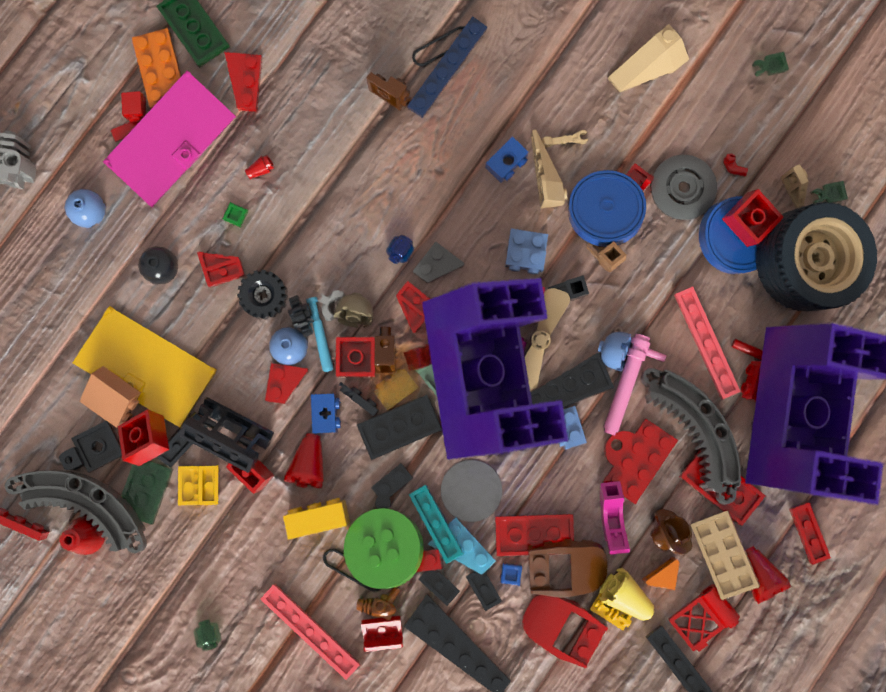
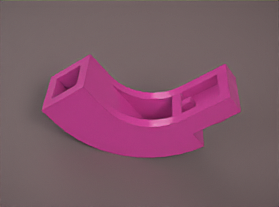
(612, 517)

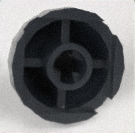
(158, 265)

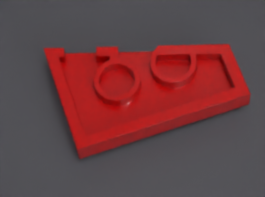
(245, 79)

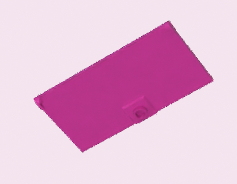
(169, 139)

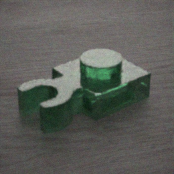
(772, 63)
(831, 192)

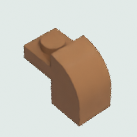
(608, 257)

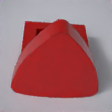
(640, 176)

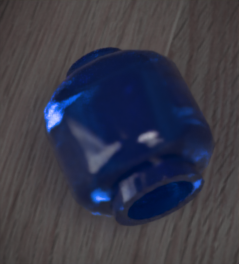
(400, 249)

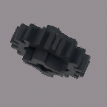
(301, 316)

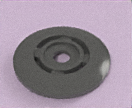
(667, 181)

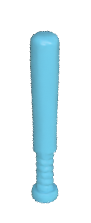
(323, 349)

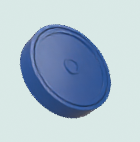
(607, 208)
(721, 244)

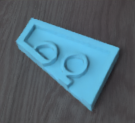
(474, 555)

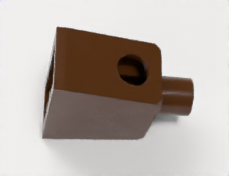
(385, 357)

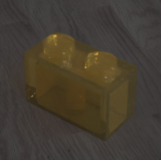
(395, 389)

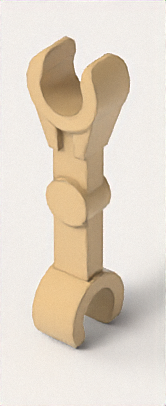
(575, 138)

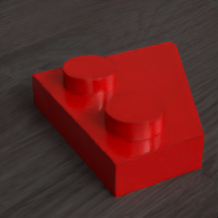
(283, 381)

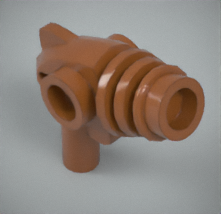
(380, 606)

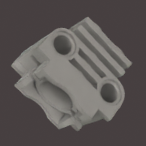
(14, 166)

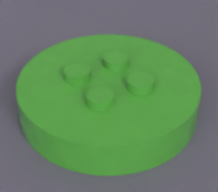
(383, 548)

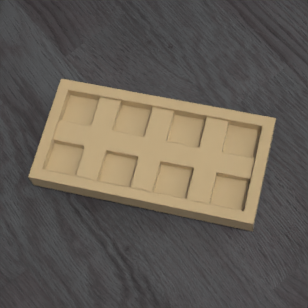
(725, 555)

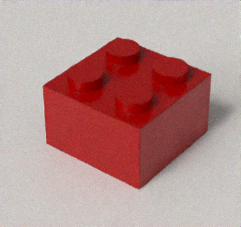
(752, 218)
(355, 357)
(143, 437)

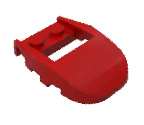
(546, 618)

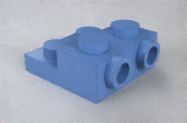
(526, 251)

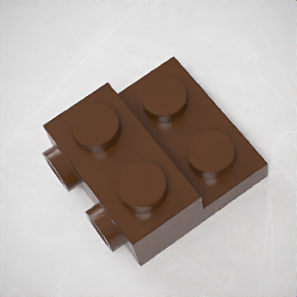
(392, 91)

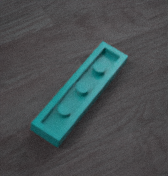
(436, 524)

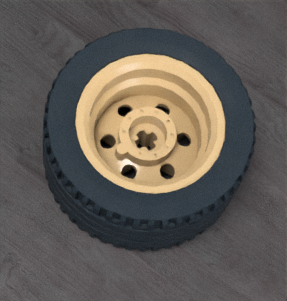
(796, 257)

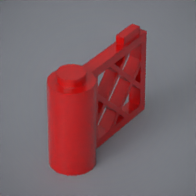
(719, 610)

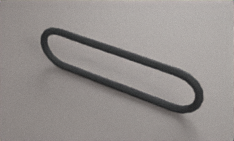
(428, 44)
(342, 573)

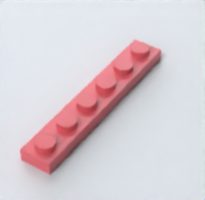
(707, 343)
(310, 631)

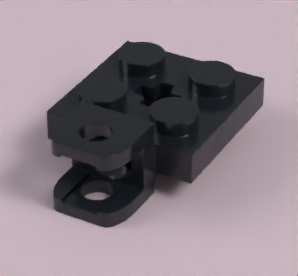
(84, 453)

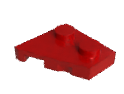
(220, 268)
(411, 303)

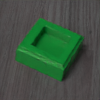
(235, 214)

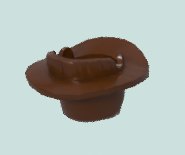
(671, 532)

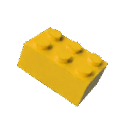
(316, 518)

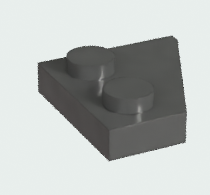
(437, 263)

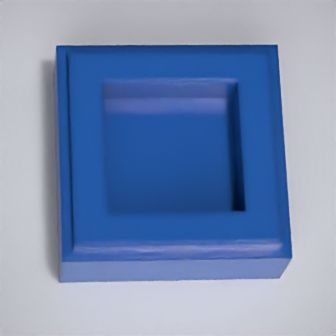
(511, 574)

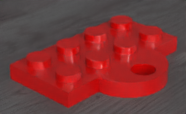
(637, 458)

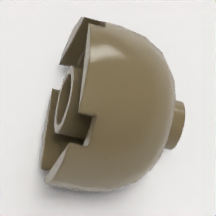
(354, 310)

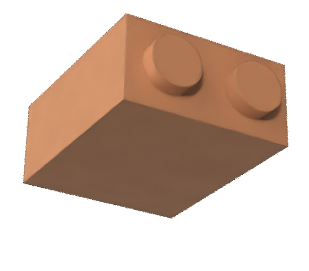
(110, 397)

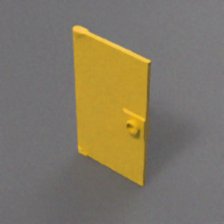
(158, 369)

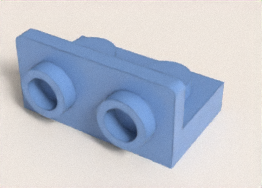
(574, 429)

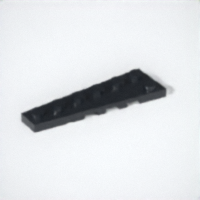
(576, 384)
(444, 635)

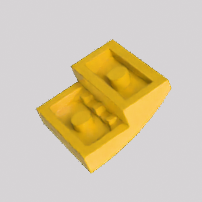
(197, 485)

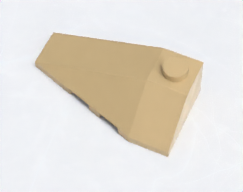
(656, 58)
(548, 181)

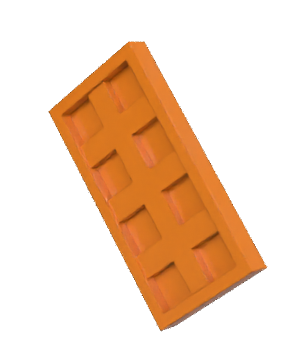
(156, 63)

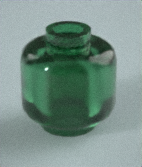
(207, 635)

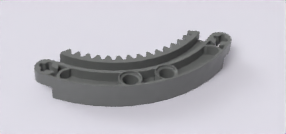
(718, 453)
(58, 488)

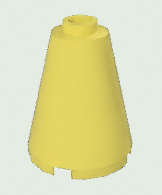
(625, 595)

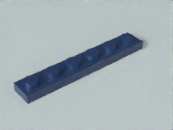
(447, 67)

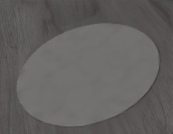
(471, 490)

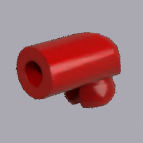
(731, 166)

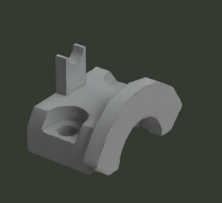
(327, 303)

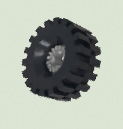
(257, 283)

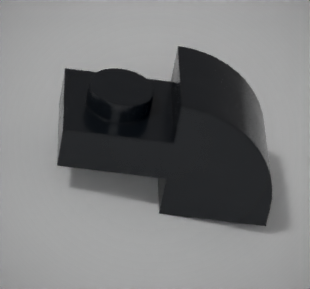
(575, 287)

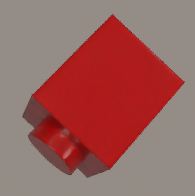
(133, 106)

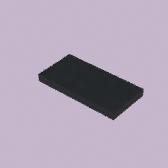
(399, 427)

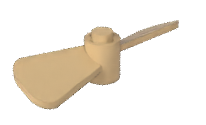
(556, 304)

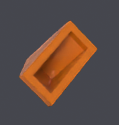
(664, 576)

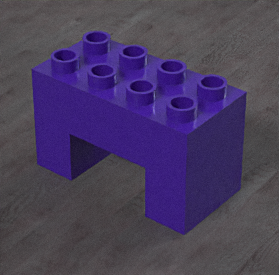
(484, 371)
(808, 411)

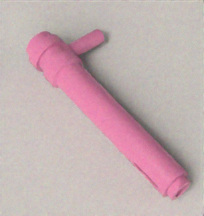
(636, 355)

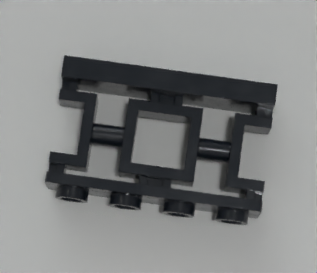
(222, 445)

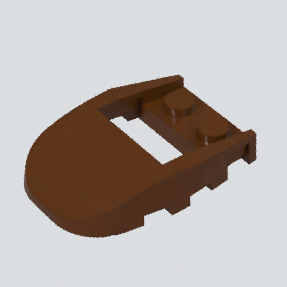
(587, 567)

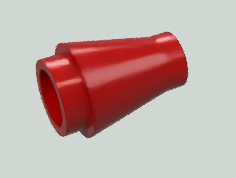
(260, 167)

